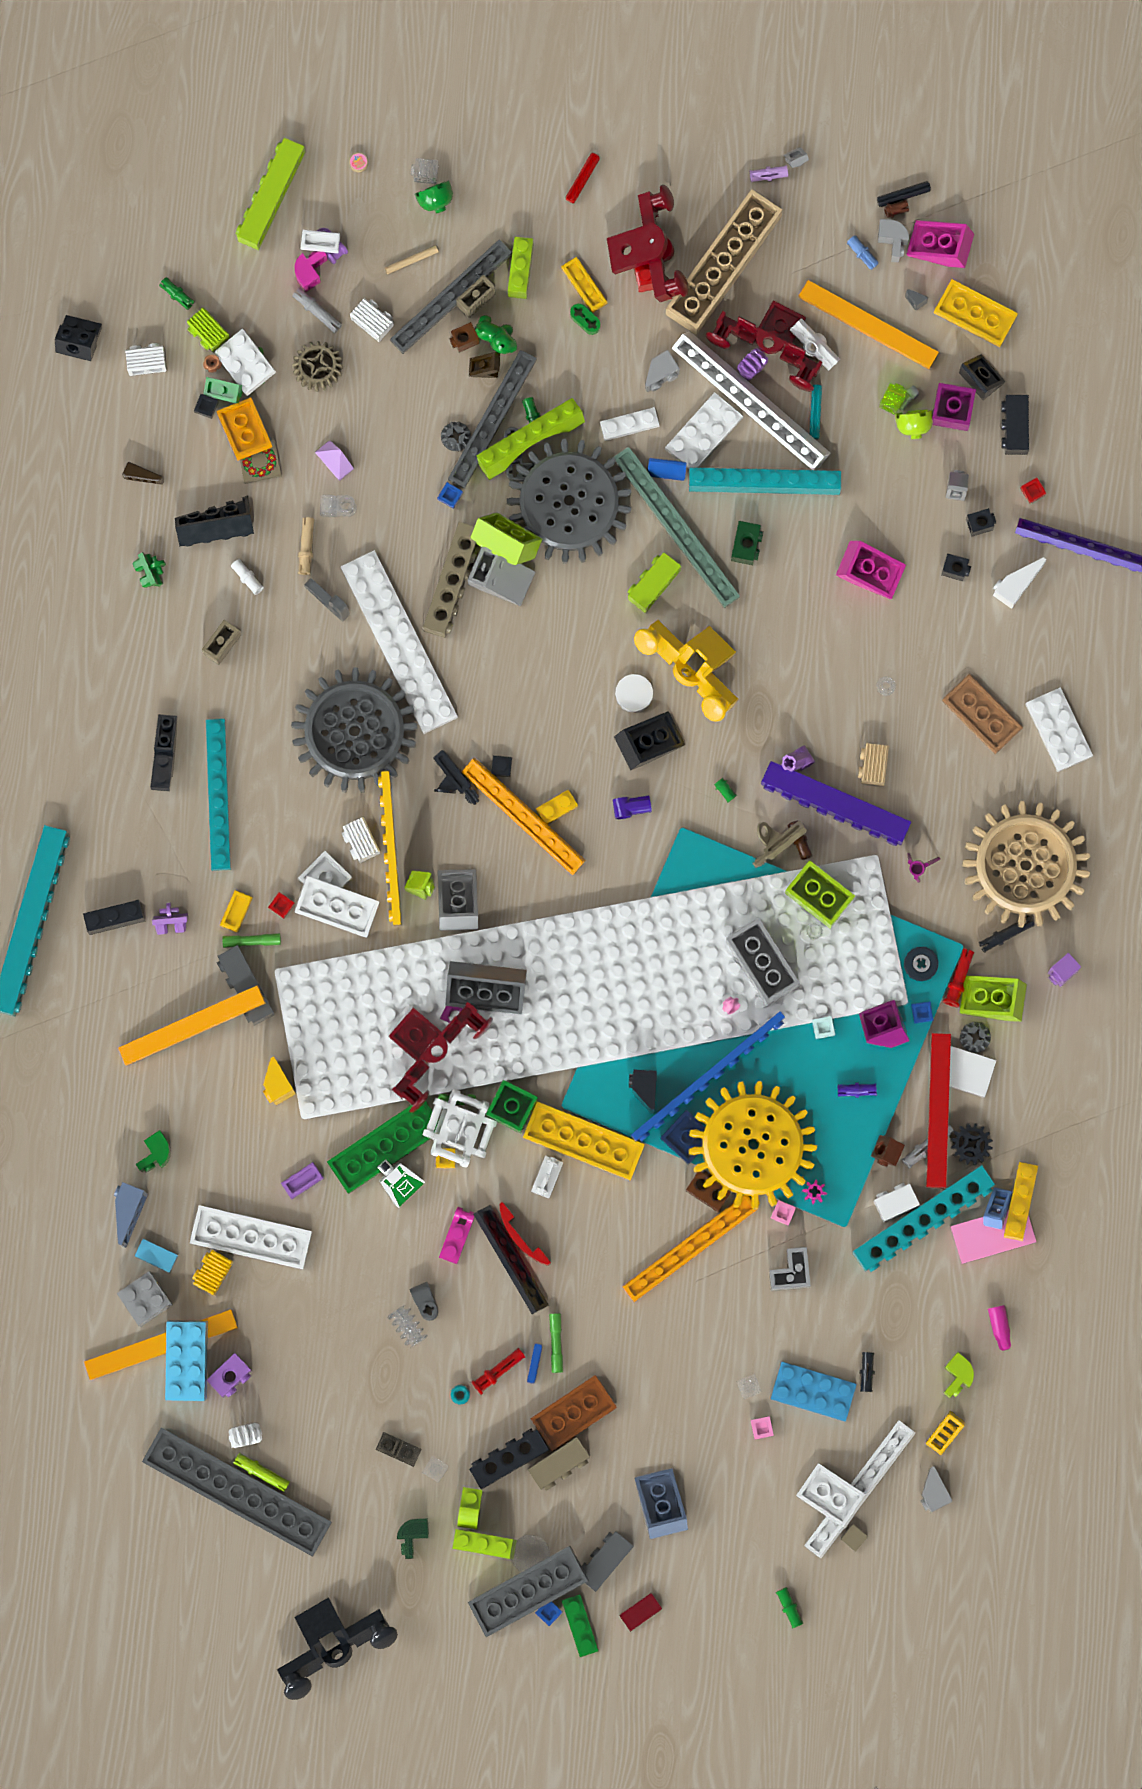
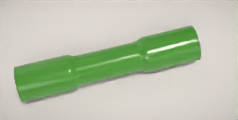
(265, 940)
(556, 1356)

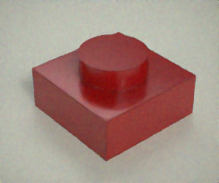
(1033, 490)
(281, 905)

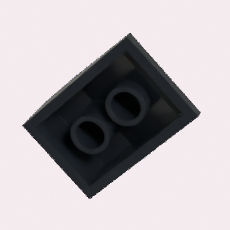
(649, 740)

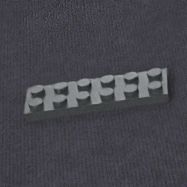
(528, 1591)

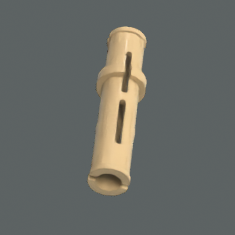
(306, 546)

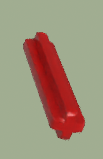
(582, 178)

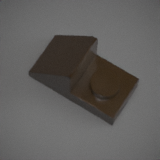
(485, 365)

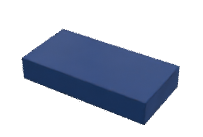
(534, 1363)

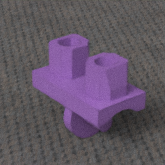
(178, 920)

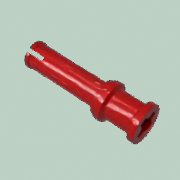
(956, 986)
(488, 1377)

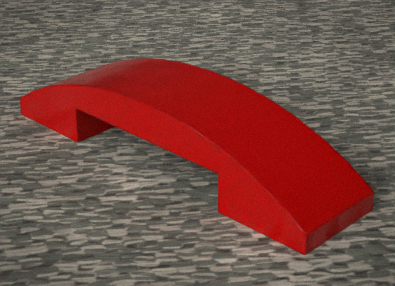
(536, 1255)

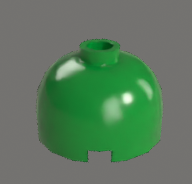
(435, 197)

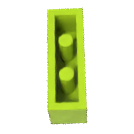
(520, 267)
(653, 582)
(484, 1544)

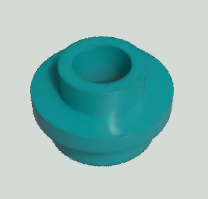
(455, 1390)

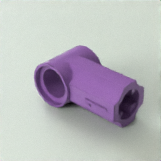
(798, 759)

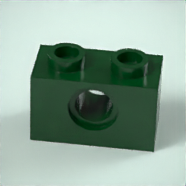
(744, 532)

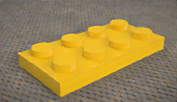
(975, 313)

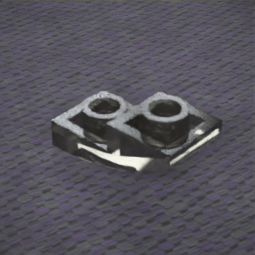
(398, 1449)

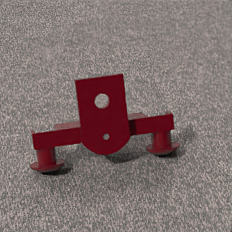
(649, 246)

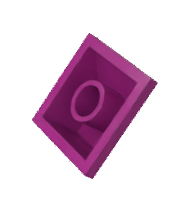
(884, 1025)

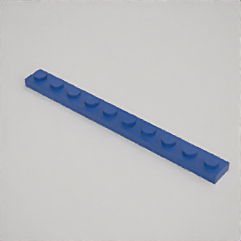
(715, 1072)

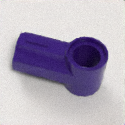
(626, 807)

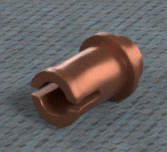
(895, 209)

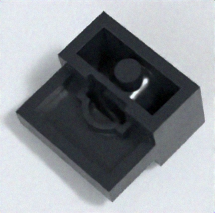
(77, 338)

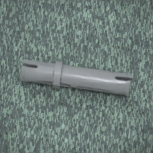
(312, 306)
(910, 1160)

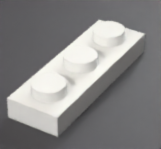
(629, 424)

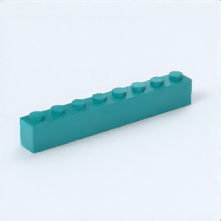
(765, 481)

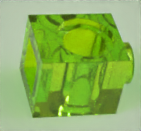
(893, 398)

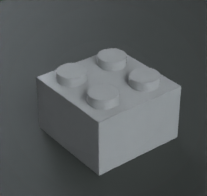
(144, 1299)

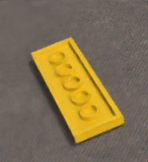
(583, 1141)

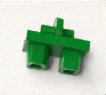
(152, 568)

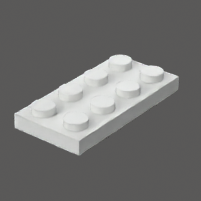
(704, 432)
(1059, 729)
(336, 906)

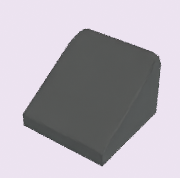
(916, 299)

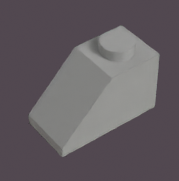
(957, 485)
(934, 1492)

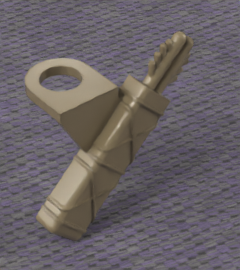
(777, 842)

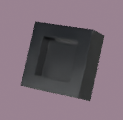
(206, 406)
(502, 766)

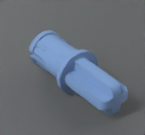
(862, 252)

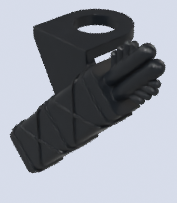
(454, 779)

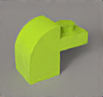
(962, 1371)
(469, 1508)

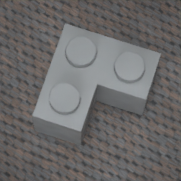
(796, 1275)

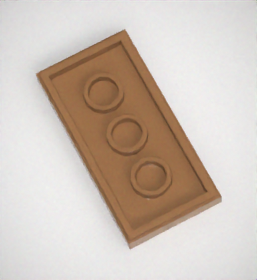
(982, 714)

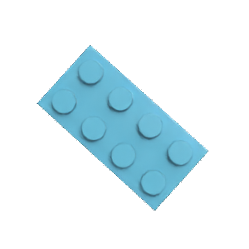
(186, 1360)

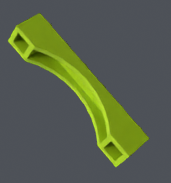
(502, 454)

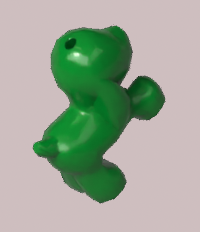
(498, 336)

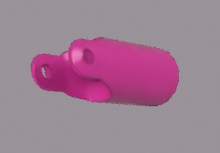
(1000, 1327)

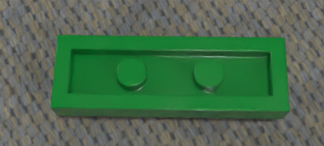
(580, 1625)

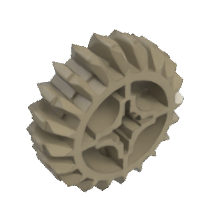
(331, 373)

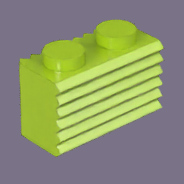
(207, 329)

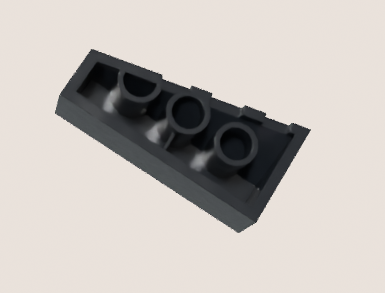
(215, 523)

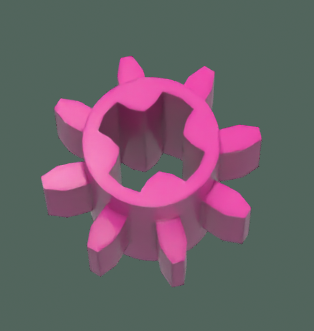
(809, 1195)

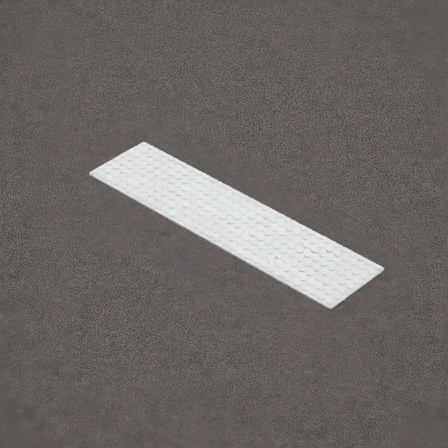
(595, 988)

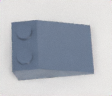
(128, 1206)
(661, 1503)

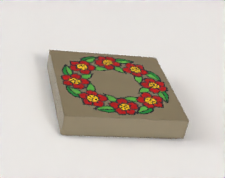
(261, 465)

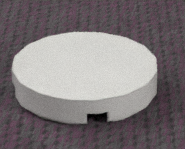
(634, 693)

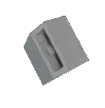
(500, 578)

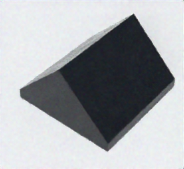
(981, 376)

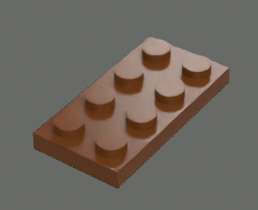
(573, 1413)

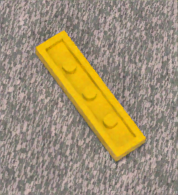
(1021, 1201)

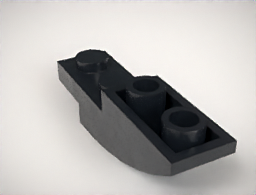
(164, 752)

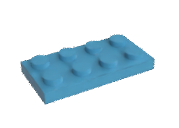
(813, 1391)

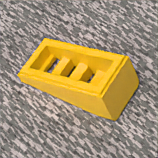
(955, 1419)

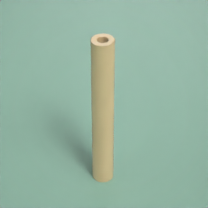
(412, 259)

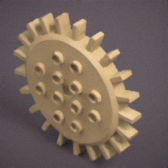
(1031, 830)

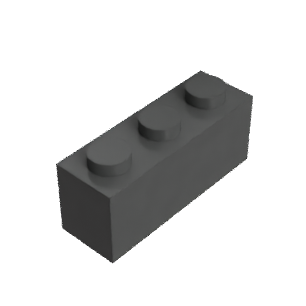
(606, 1559)

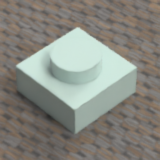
(823, 1027)

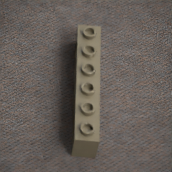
(432, 623)

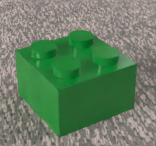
(512, 1106)

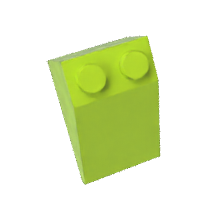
(993, 998)

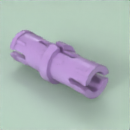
(768, 173)

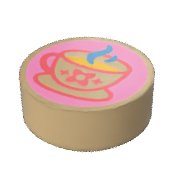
(358, 162)

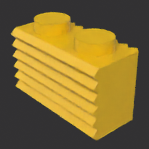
(212, 1273)

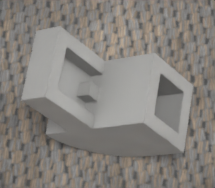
(893, 233)

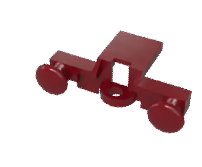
(775, 327)
(414, 1037)

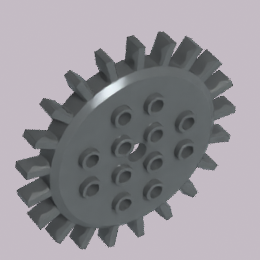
(583, 532)
(322, 717)

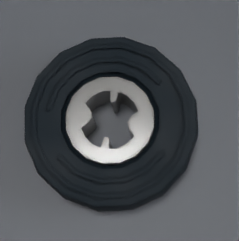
(931, 963)

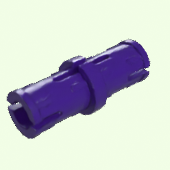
(857, 1090)

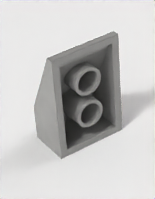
(457, 900)

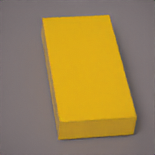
(236, 911)

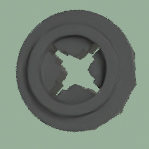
(451, 443)
(979, 1045)

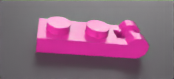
(456, 1236)

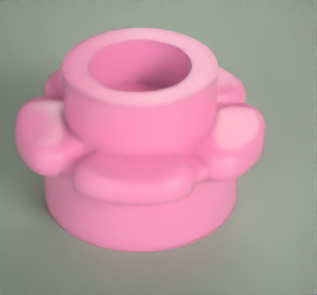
(731, 1005)

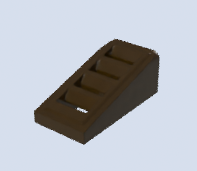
(137, 473)

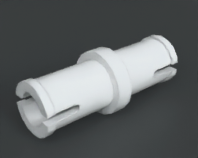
(247, 576)

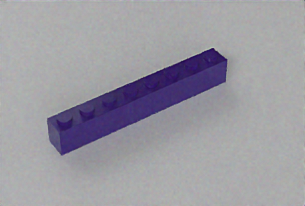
(835, 803)

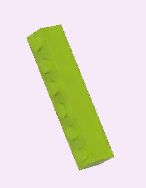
(270, 194)

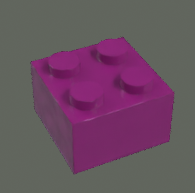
(953, 406)

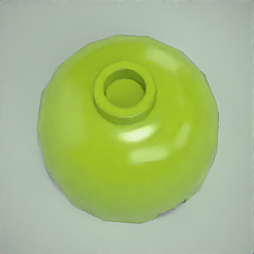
(914, 422)

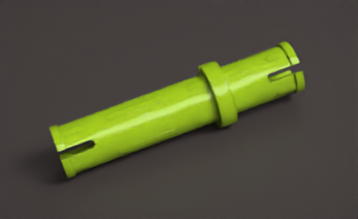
(261, 1472)

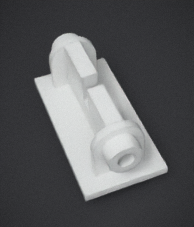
(547, 1176)

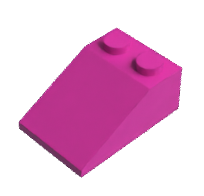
(941, 243)
(870, 569)

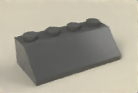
(486, 987)

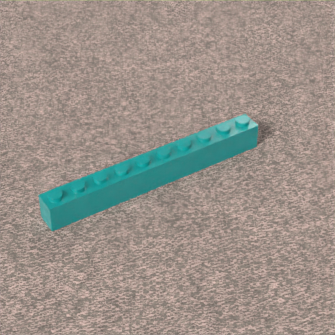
(31, 917)

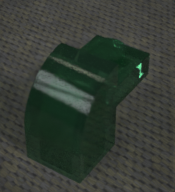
(412, 1530)

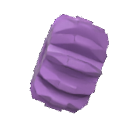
(752, 364)

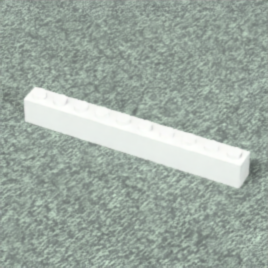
(751, 400)

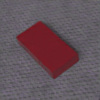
(640, 1612)

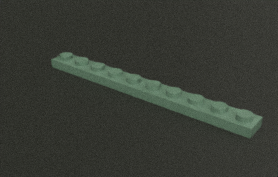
(676, 527)

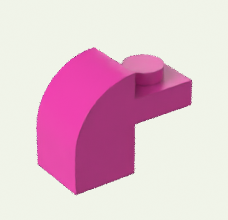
(305, 270)

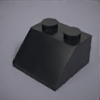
(644, 1087)

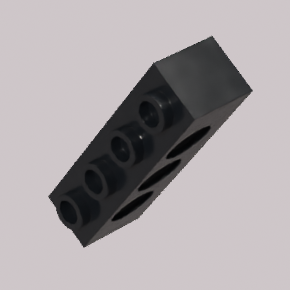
(485, 1479)

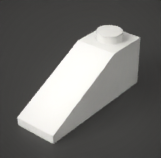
(1016, 583)

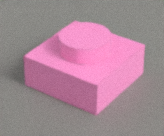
(783, 1213)
(762, 1428)

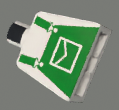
(399, 1182)

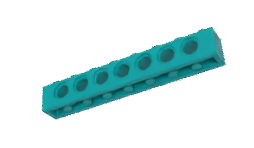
(978, 1176)

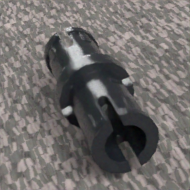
(866, 1386)

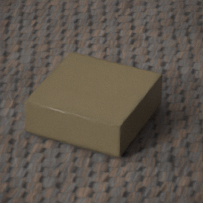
(854, 1537)

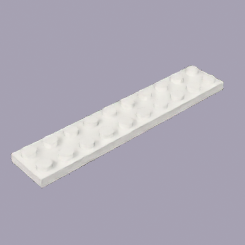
(399, 642)

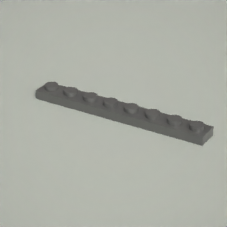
(446, 300)
(492, 418)

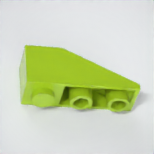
(420, 884)

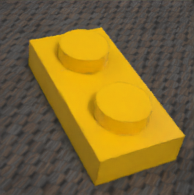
(557, 807)

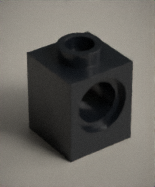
(976, 529)
(952, 560)

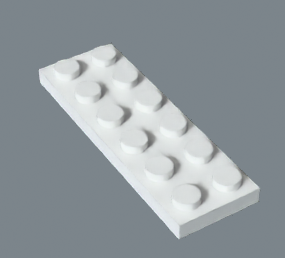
(251, 1237)

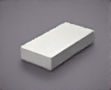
(320, 241)

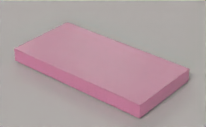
(980, 1241)

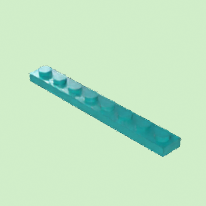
(218, 794)

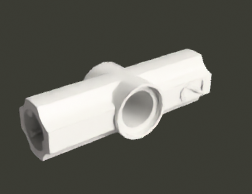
(814, 344)

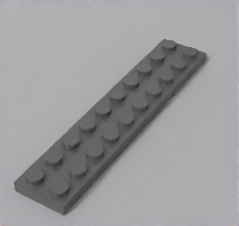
(237, 1492)

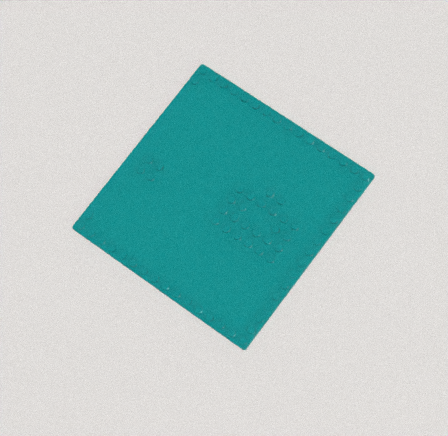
(787, 1059)

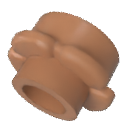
(207, 363)

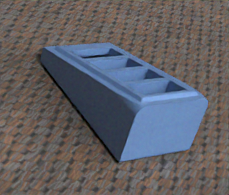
(995, 1219)

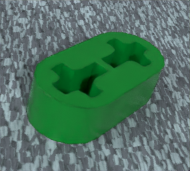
(582, 322)

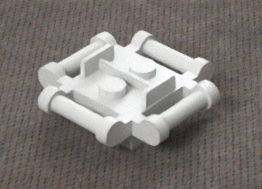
(459, 1128)

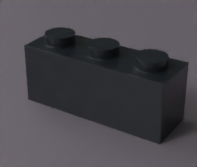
(1015, 424)
(114, 917)

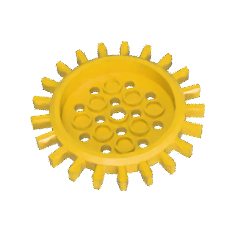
(722, 1161)

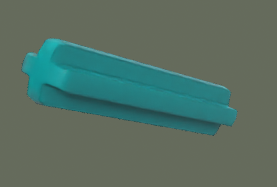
(815, 415)

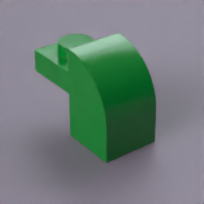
(160, 1152)

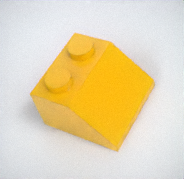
(276, 1084)

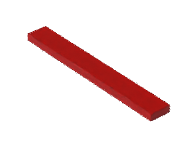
(938, 1110)

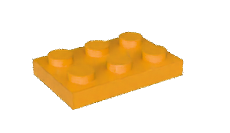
(244, 429)

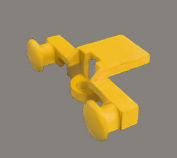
(710, 647)

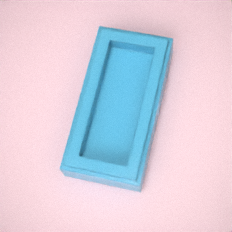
(156, 1255)

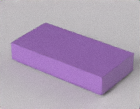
(302, 1180)

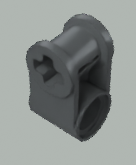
(424, 1298)

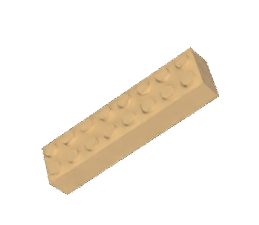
(724, 261)

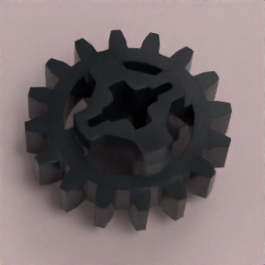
(967, 1136)

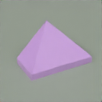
(334, 460)

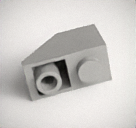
(661, 369)

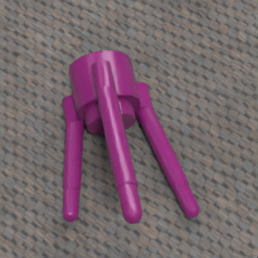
(918, 867)

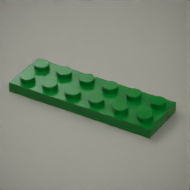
(387, 1142)

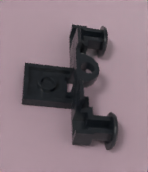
(316, 1624)

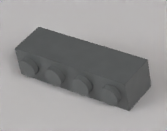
(242, 979)

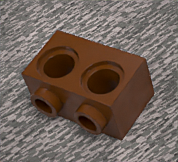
(705, 1195)

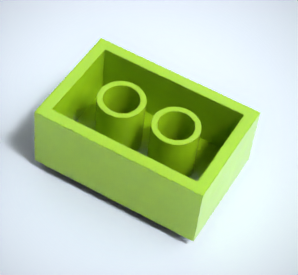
(506, 538)
(819, 894)

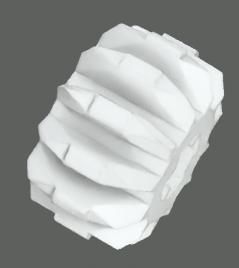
(245, 1435)

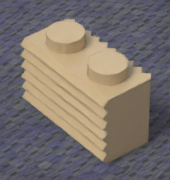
(874, 764)

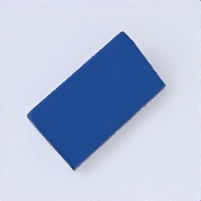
(667, 469)

